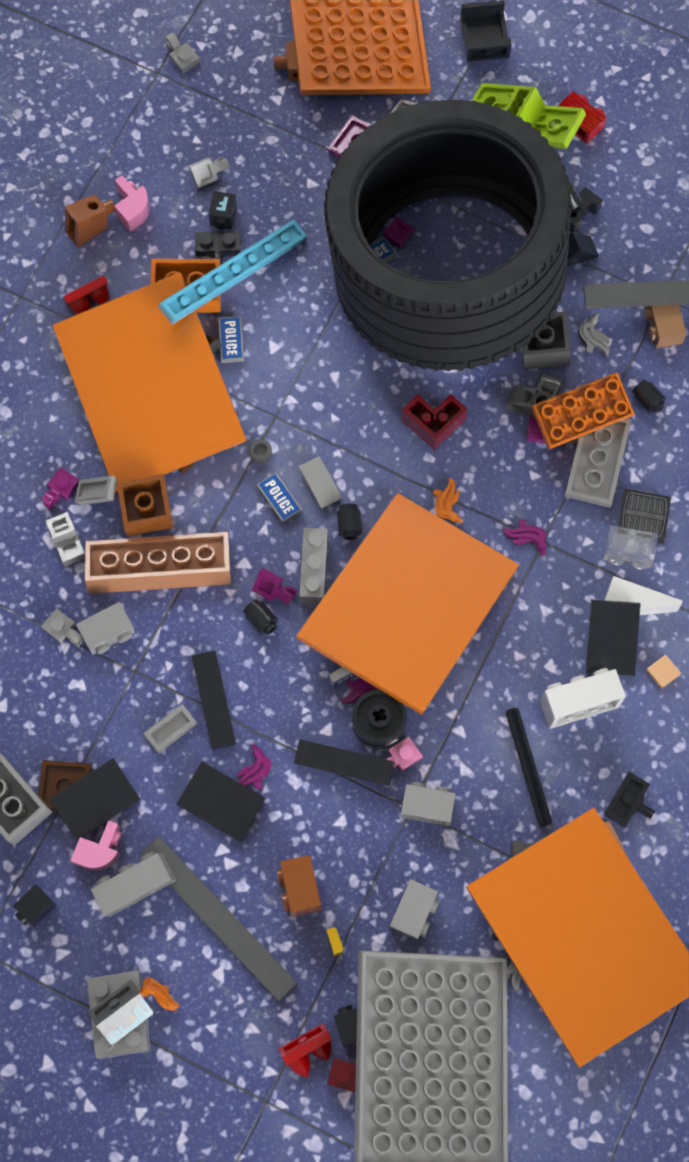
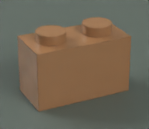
(665, 325)

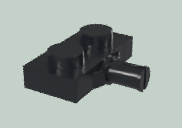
(217, 244)
(629, 800)

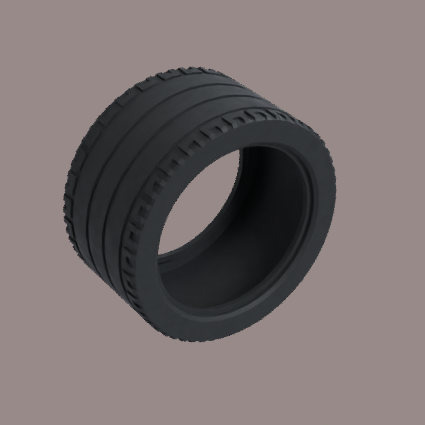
(444, 152)

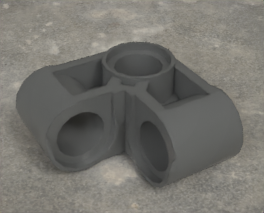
(523, 398)

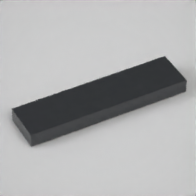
(213, 700)
(344, 762)

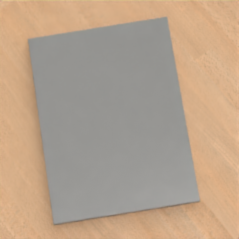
(431, 1058)

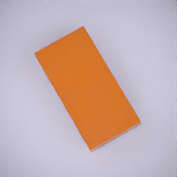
(582, 410)

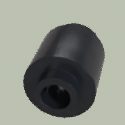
(649, 397)
(349, 521)
(260, 617)

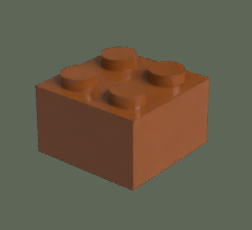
(145, 505)
(300, 886)

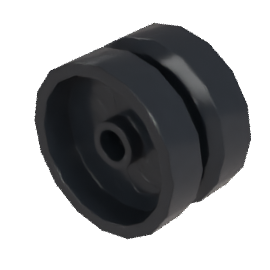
(386, 732)

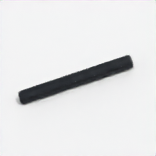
(528, 767)

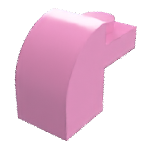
(134, 207)
(98, 856)

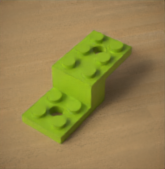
(529, 105)

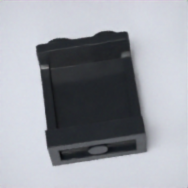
(484, 31)

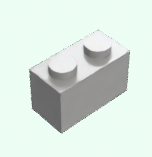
(106, 629)
(428, 804)
(414, 910)

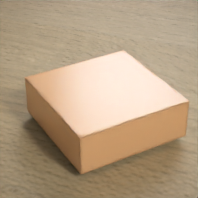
(663, 671)

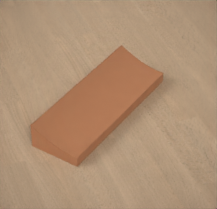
(157, 562)

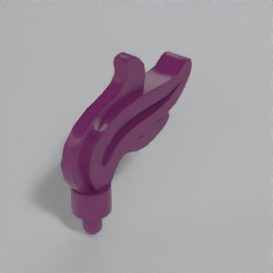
(527, 533)
(359, 688)
(257, 771)

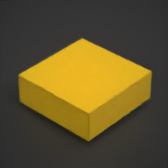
(335, 941)

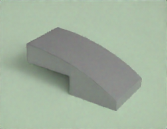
(319, 482)
(66, 539)

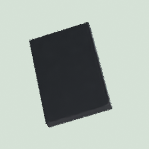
(613, 636)
(94, 799)
(221, 801)

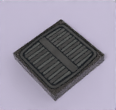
(645, 512)

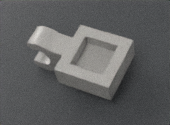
(181, 56)
(205, 170)
(61, 627)

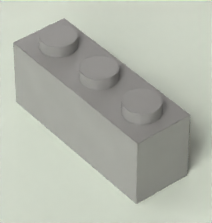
(313, 565)
(132, 883)

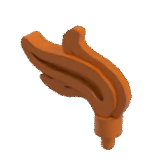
(445, 501)
(160, 992)

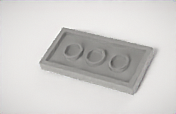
(598, 464)

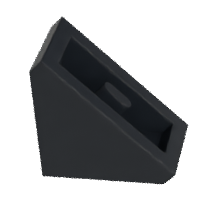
(580, 248)

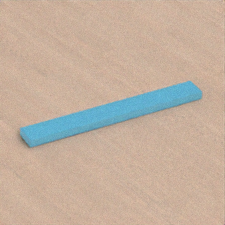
(232, 272)

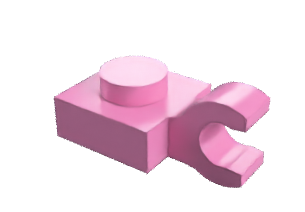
(404, 754)

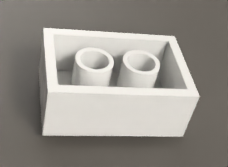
(582, 697)

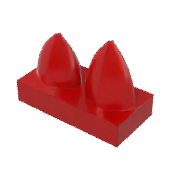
(78, 299)
(296, 1051)

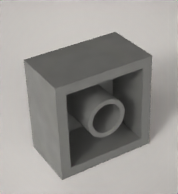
(551, 345)

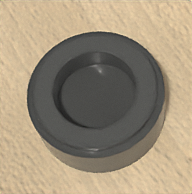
(260, 451)

